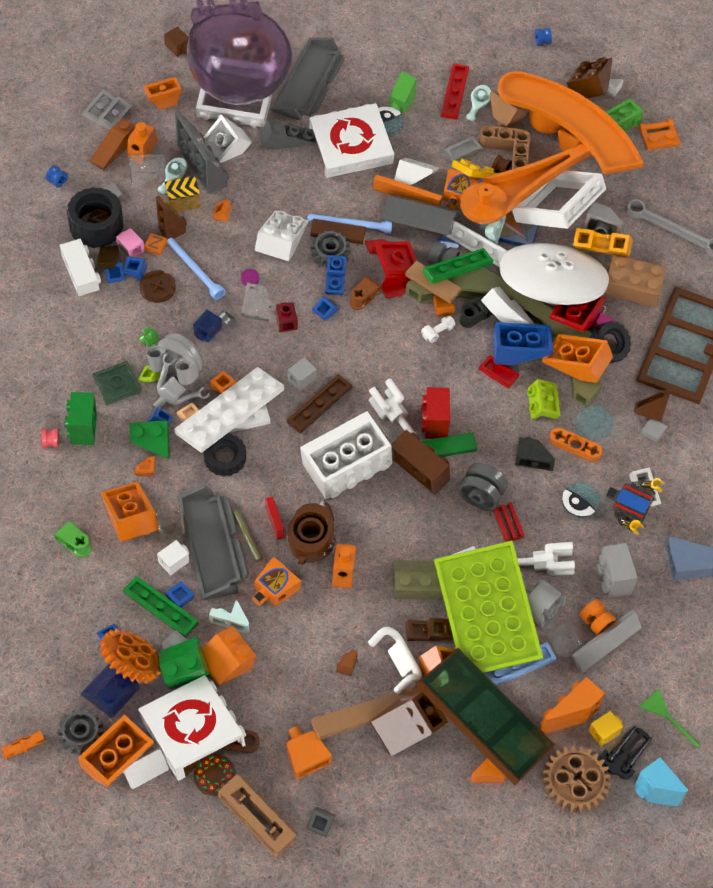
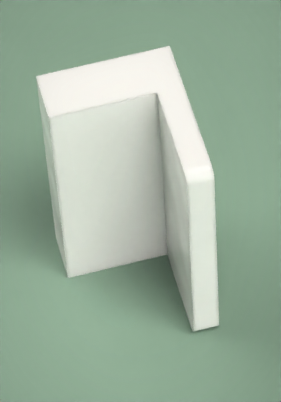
(146, 767)

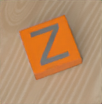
(155, 244)

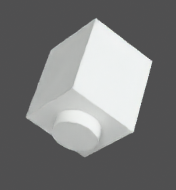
(173, 557)

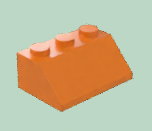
(114, 751)

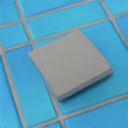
(106, 109)

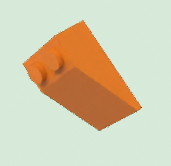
(580, 357)
(129, 511)

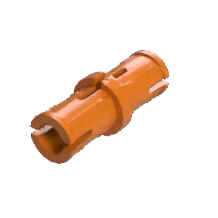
(22, 745)

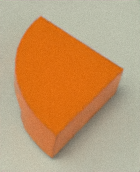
(146, 467)

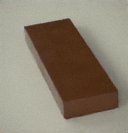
(354, 233)

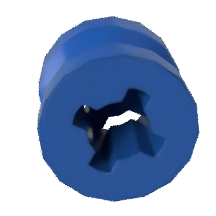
(543, 36)
(56, 176)

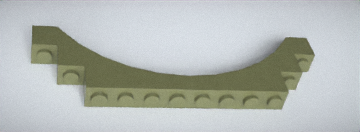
(480, 282)

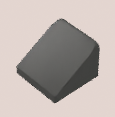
(321, 821)

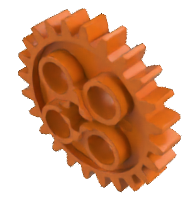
(130, 655)

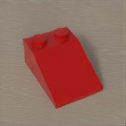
(578, 315)

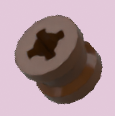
(501, 165)

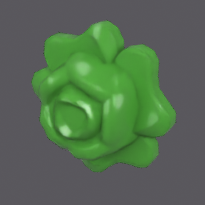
(149, 337)

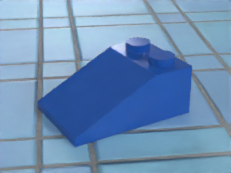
(520, 342)

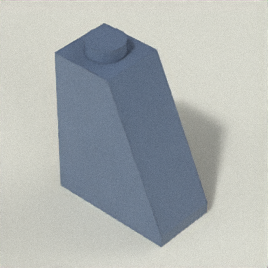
(689, 559)

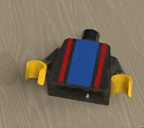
(634, 502)

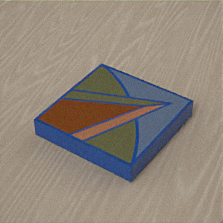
(517, 233)

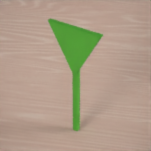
(657, 705)

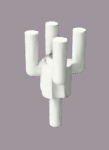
(392, 406)
(548, 559)

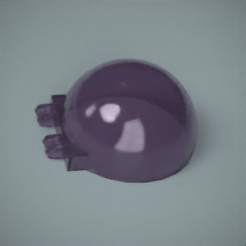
(237, 51)

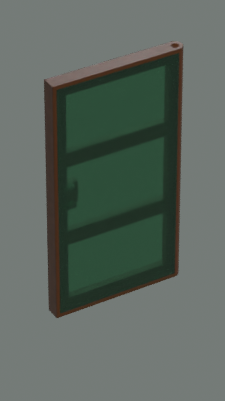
(485, 715)

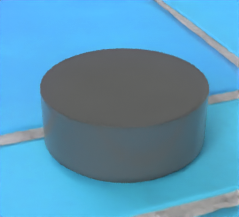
(227, 318)

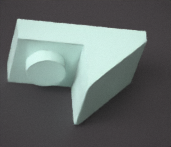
(493, 230)
(235, 618)

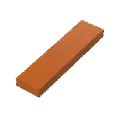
(392, 186)

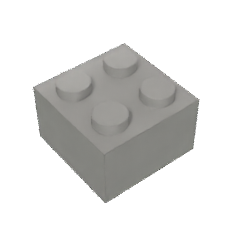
(616, 571)

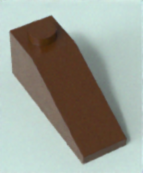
(169, 221)

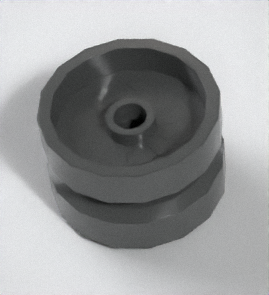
(483, 486)

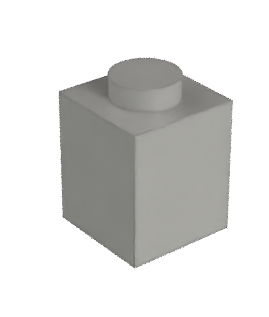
(302, 373)

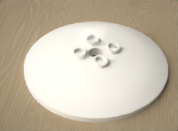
(554, 273)

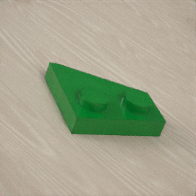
(151, 436)

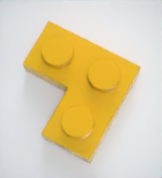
(472, 169)

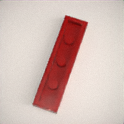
(455, 91)

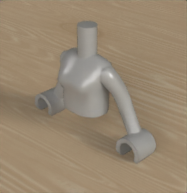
(172, 389)

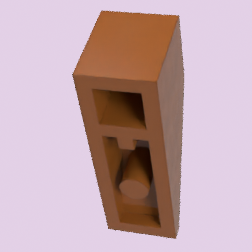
(113, 144)

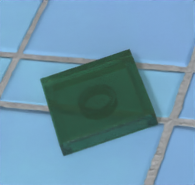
(117, 383)

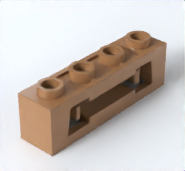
(274, 841)

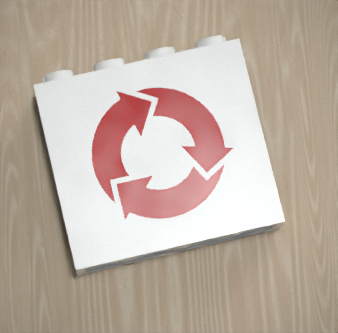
(352, 140)
(190, 724)

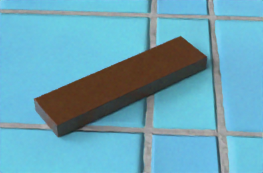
(319, 404)

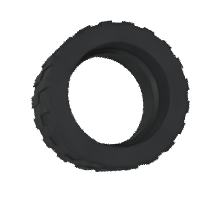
(100, 233)

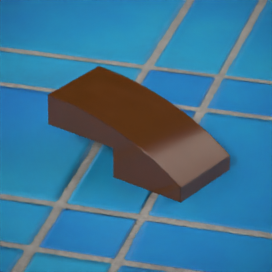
(431, 630)

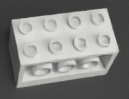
(346, 455)

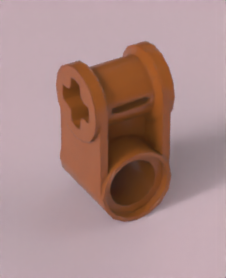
(364, 293)

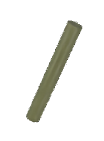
(247, 536)

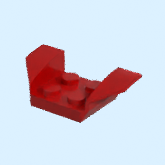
(395, 261)

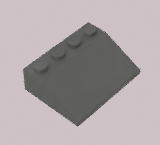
(199, 155)

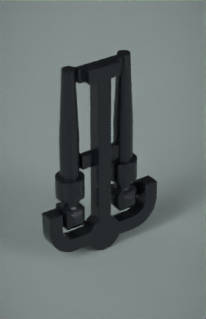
(625, 772)

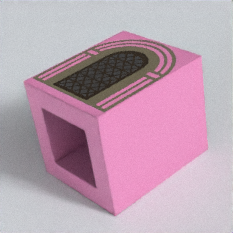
(130, 243)

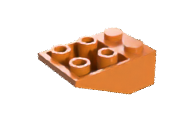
(573, 708)

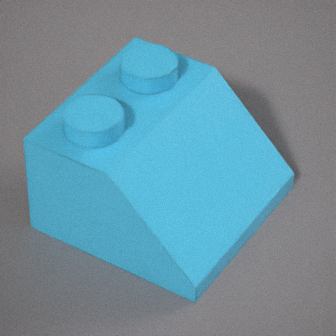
(660, 785)

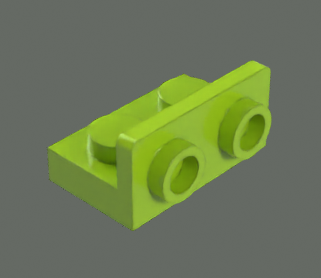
(543, 399)

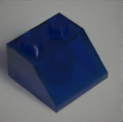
(110, 691)

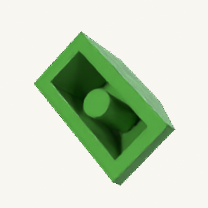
(403, 92)

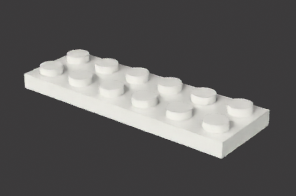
(229, 409)

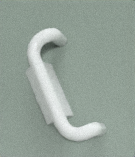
(401, 657)

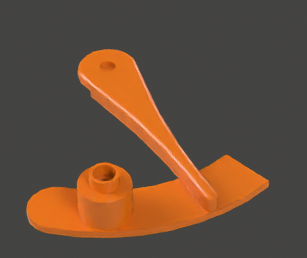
(551, 109)

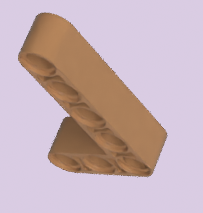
(507, 139)

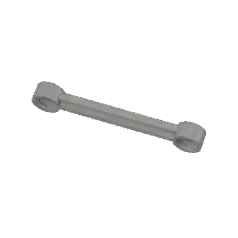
(669, 225)

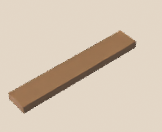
(352, 716)

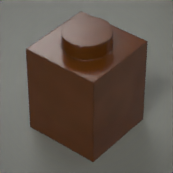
(176, 41)

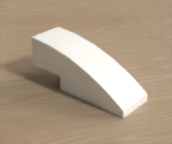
(505, 309)

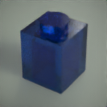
(207, 326)

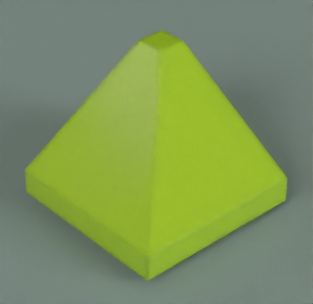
(148, 375)

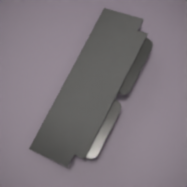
(309, 79)
(210, 534)

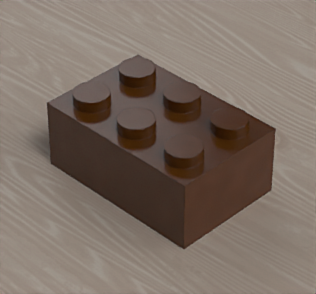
(421, 461)

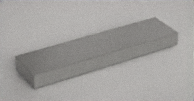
(606, 641)

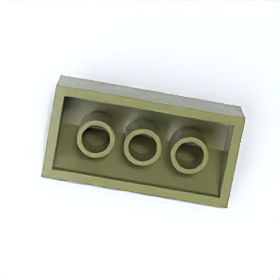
(416, 580)

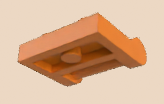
(659, 139)

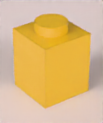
(606, 728)

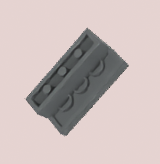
(419, 214)

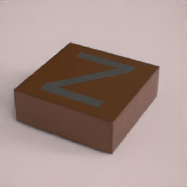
(98, 216)

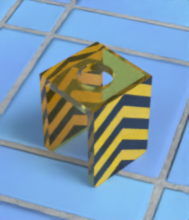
(182, 193)

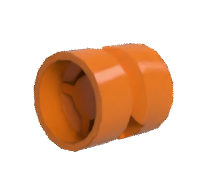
(595, 614)

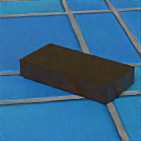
(108, 257)

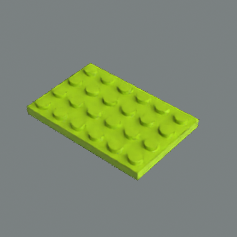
(489, 607)

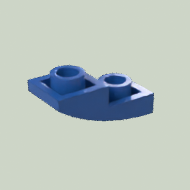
(335, 275)

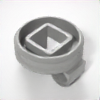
(185, 368)

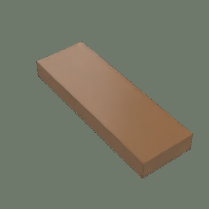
(445, 289)

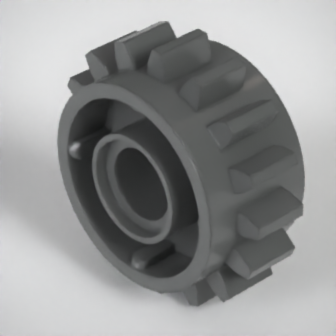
(326, 241)
(78, 721)

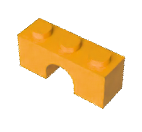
(601, 243)

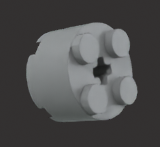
(545, 603)

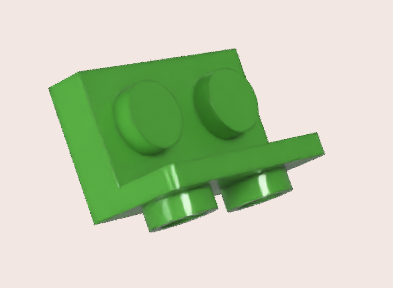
(626, 114)

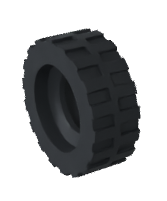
(620, 334)
(231, 467)

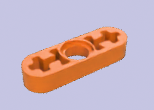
(575, 438)

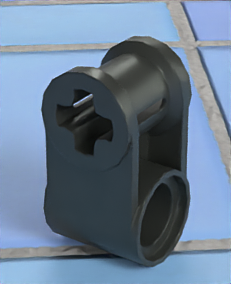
(474, 313)

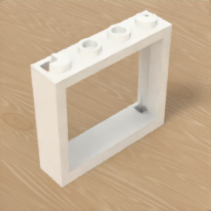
(237, 117)
(590, 186)

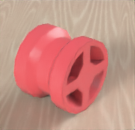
(50, 438)

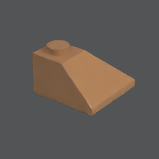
(505, 113)

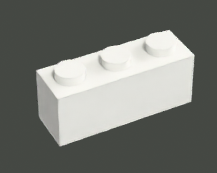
(80, 267)

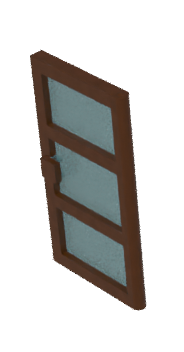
(681, 347)

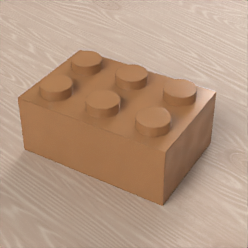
(635, 280)

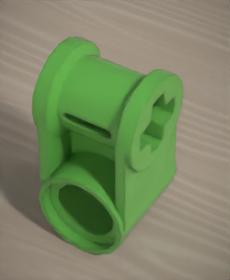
(74, 539)

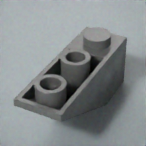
(281, 135)

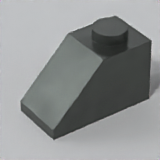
(533, 455)

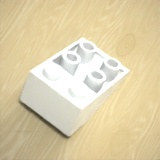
(280, 235)

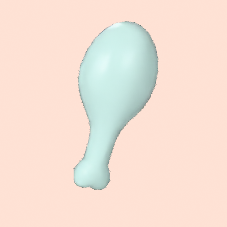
(479, 98)
(174, 170)

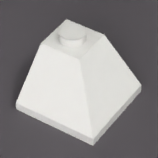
(226, 139)
(412, 171)

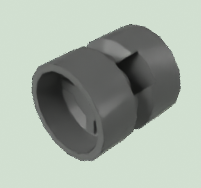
(440, 252)

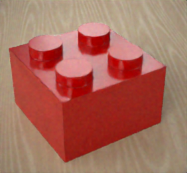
(435, 412)

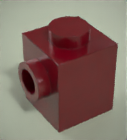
(286, 317)

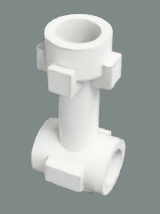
(431, 334)

